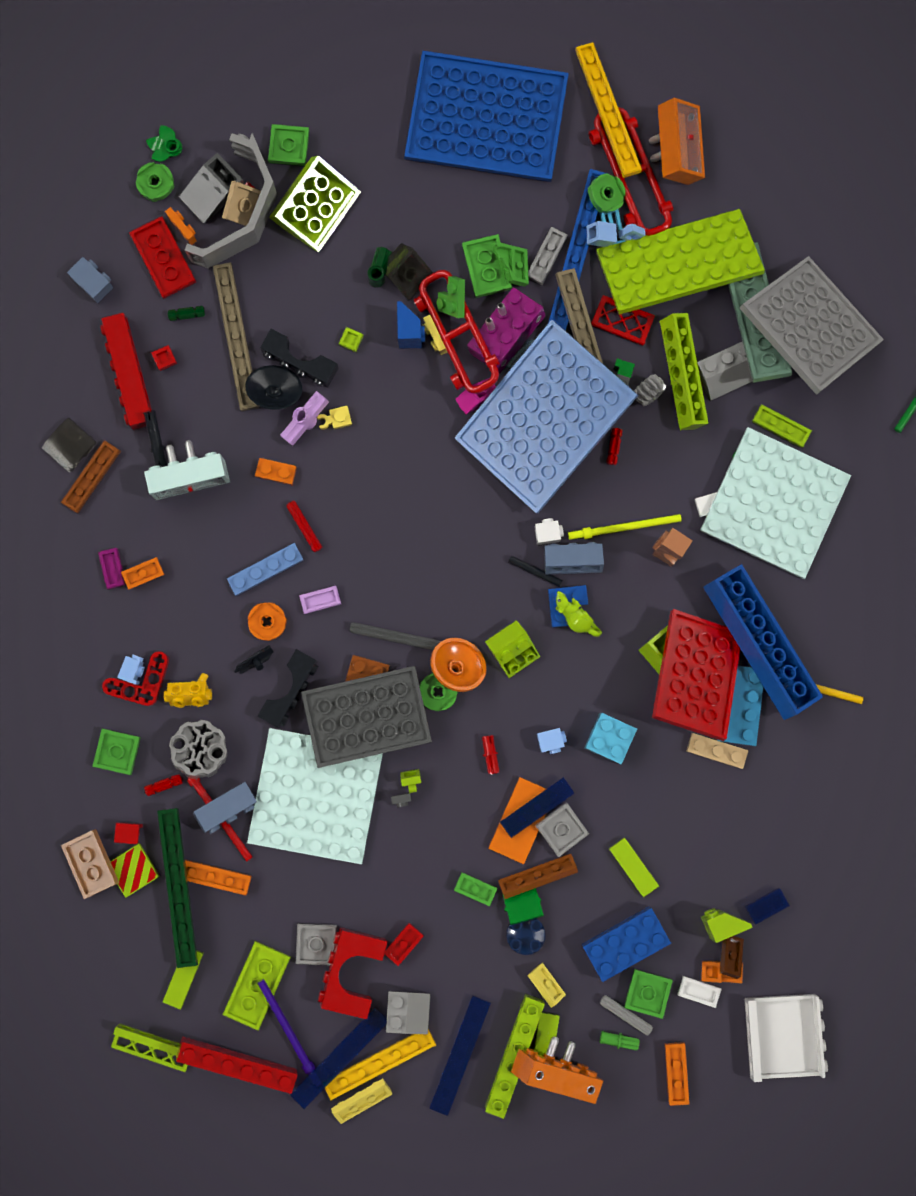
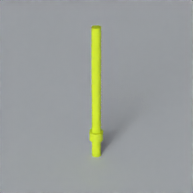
(587, 532)

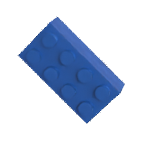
(626, 943)

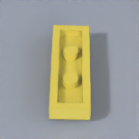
(361, 1101)

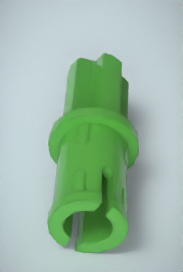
(619, 1040)

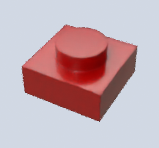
(164, 358)

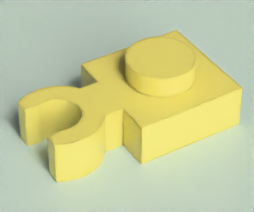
(338, 417)

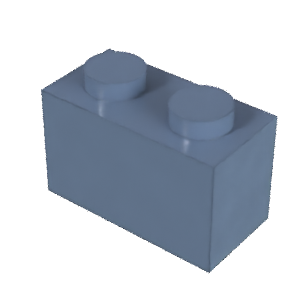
(90, 280)

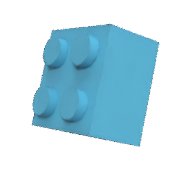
(610, 738)

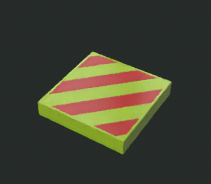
(134, 870)

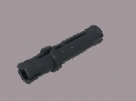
(157, 447)

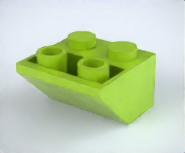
(512, 649)

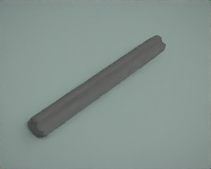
(393, 636)

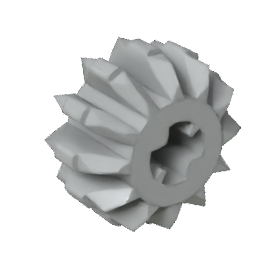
(650, 389)

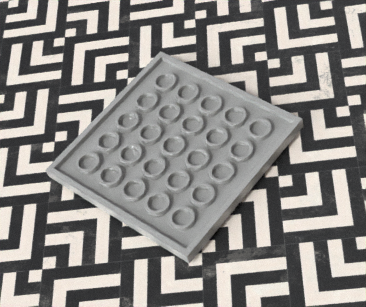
(811, 324)

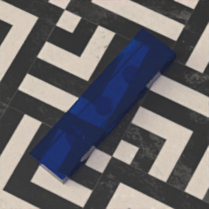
(537, 807)

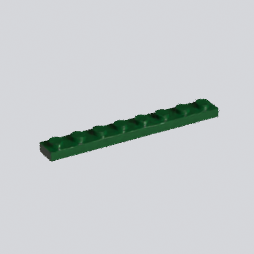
(177, 888)

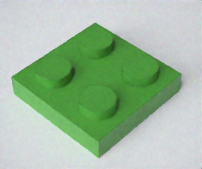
(288, 145)
(116, 751)
(648, 993)

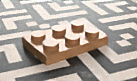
(90, 864)

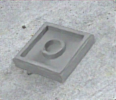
(562, 829)
(314, 943)

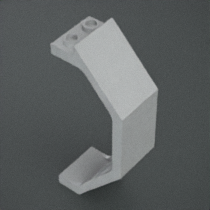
(253, 230)

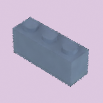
(573, 558)
(225, 808)

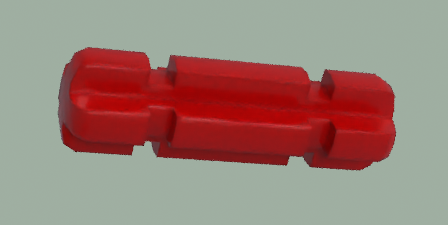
(614, 446)
(163, 785)

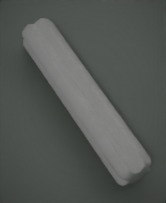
(626, 1015)

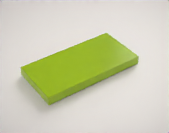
(247, 1001)

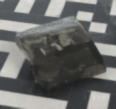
(69, 445)

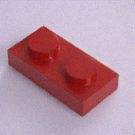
(403, 944)

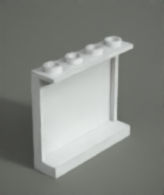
(785, 1036)

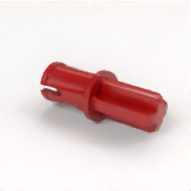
(490, 754)

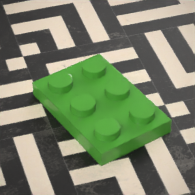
(484, 267)

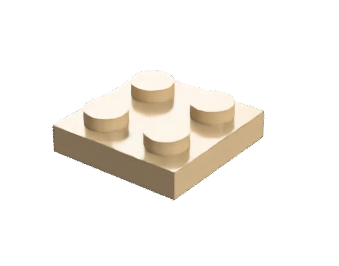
(240, 203)

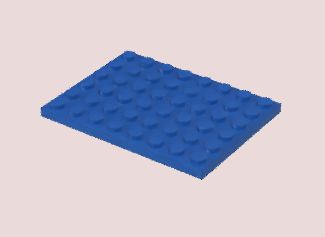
(486, 116)

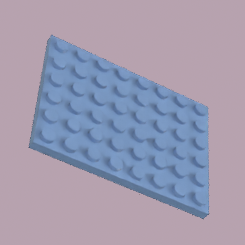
(545, 416)

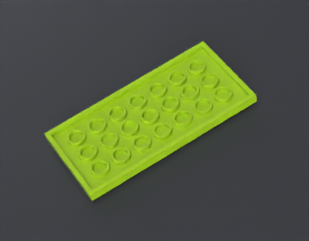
(680, 261)

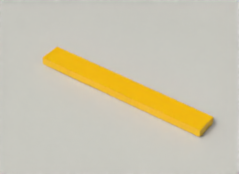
(608, 110)

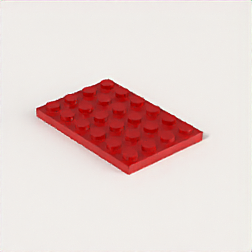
(697, 676)

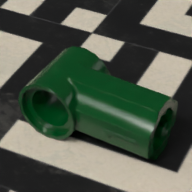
(379, 266)

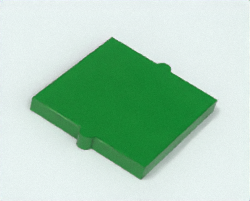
(523, 907)

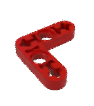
(146, 686)

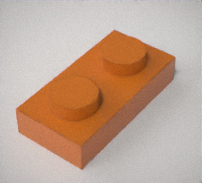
(177, 219)
(275, 471)
(142, 573)

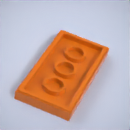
(520, 844)

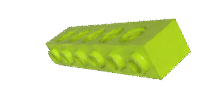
(683, 371)
(519, 1039)

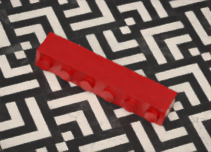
(127, 369)
(236, 1065)

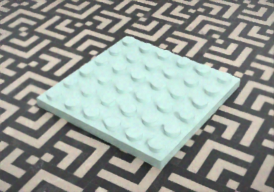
(775, 503)
(311, 807)

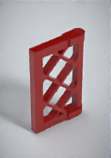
(609, 328)

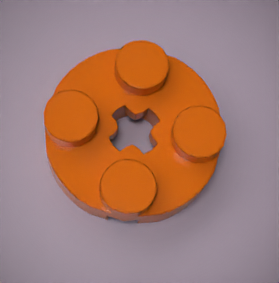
(256, 623)

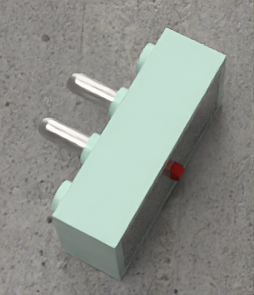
(186, 476)

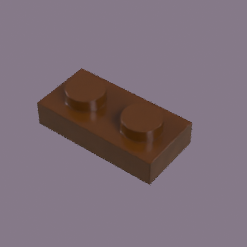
(732, 957)

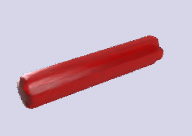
(304, 526)

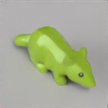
(576, 618)

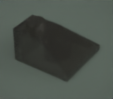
(407, 270)

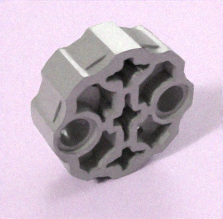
(179, 755)

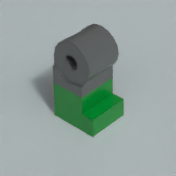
(624, 370)

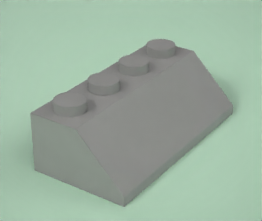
(725, 371)

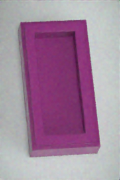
(111, 568)

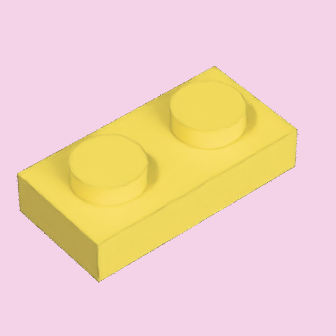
(437, 342)
(546, 985)

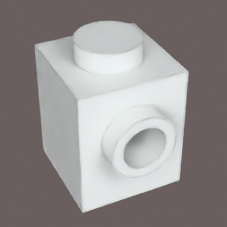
(548, 532)

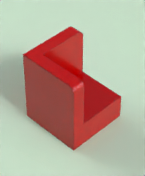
(127, 832)

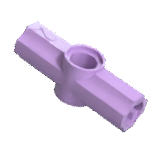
(304, 418)

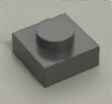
(401, 800)

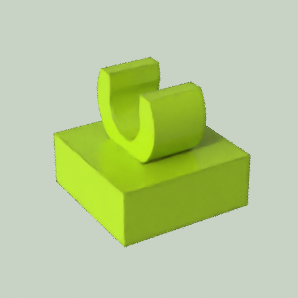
(410, 779)

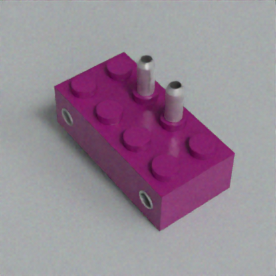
(508, 327)

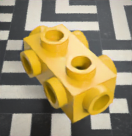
(189, 693)

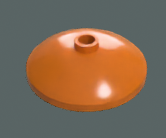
(464, 658)

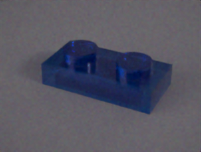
(767, 906)

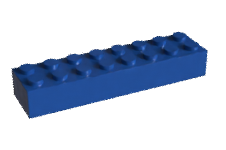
(763, 642)

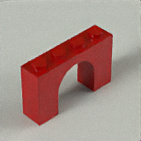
(349, 944)

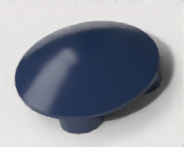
(526, 936)

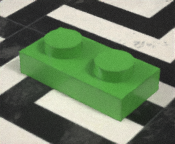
(475, 889)

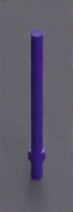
(308, 1066)

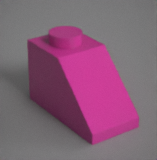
(471, 402)

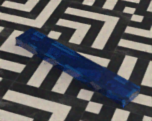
(460, 1055)
(339, 1058)

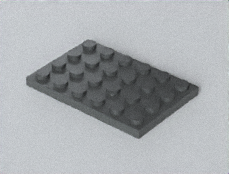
(366, 717)

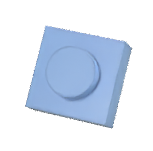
(631, 231)

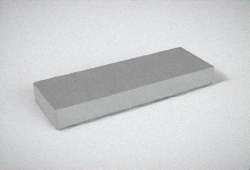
(546, 255)

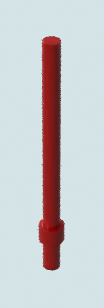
(227, 827)

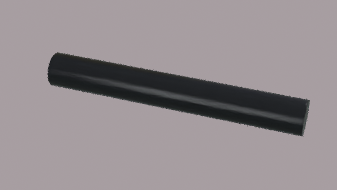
(535, 571)

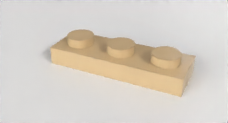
(717, 751)

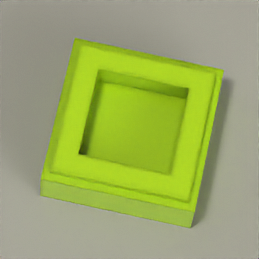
(351, 339)

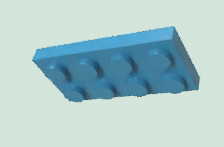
(745, 708)

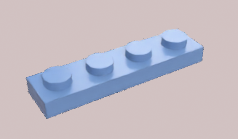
(265, 569)

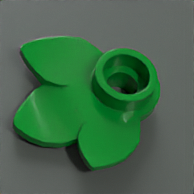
(162, 144)

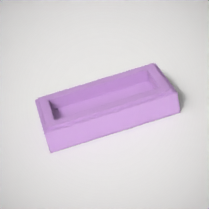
(320, 599)

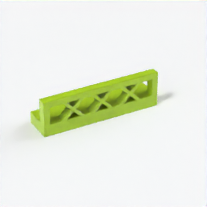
(150, 1040)

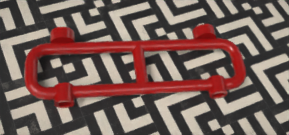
(665, 207)
(460, 378)

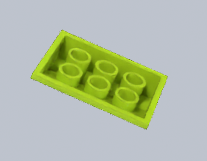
(315, 203)

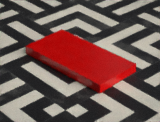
(162, 257)

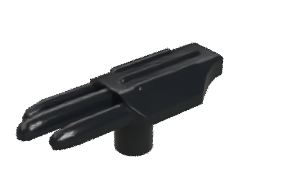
(255, 660)

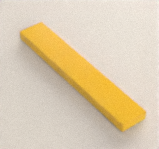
(379, 1063)

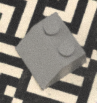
(408, 1013)

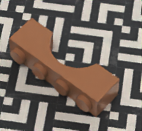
(671, 546)

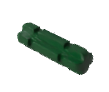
(186, 313)

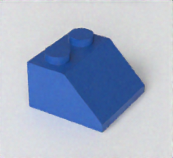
(410, 331)

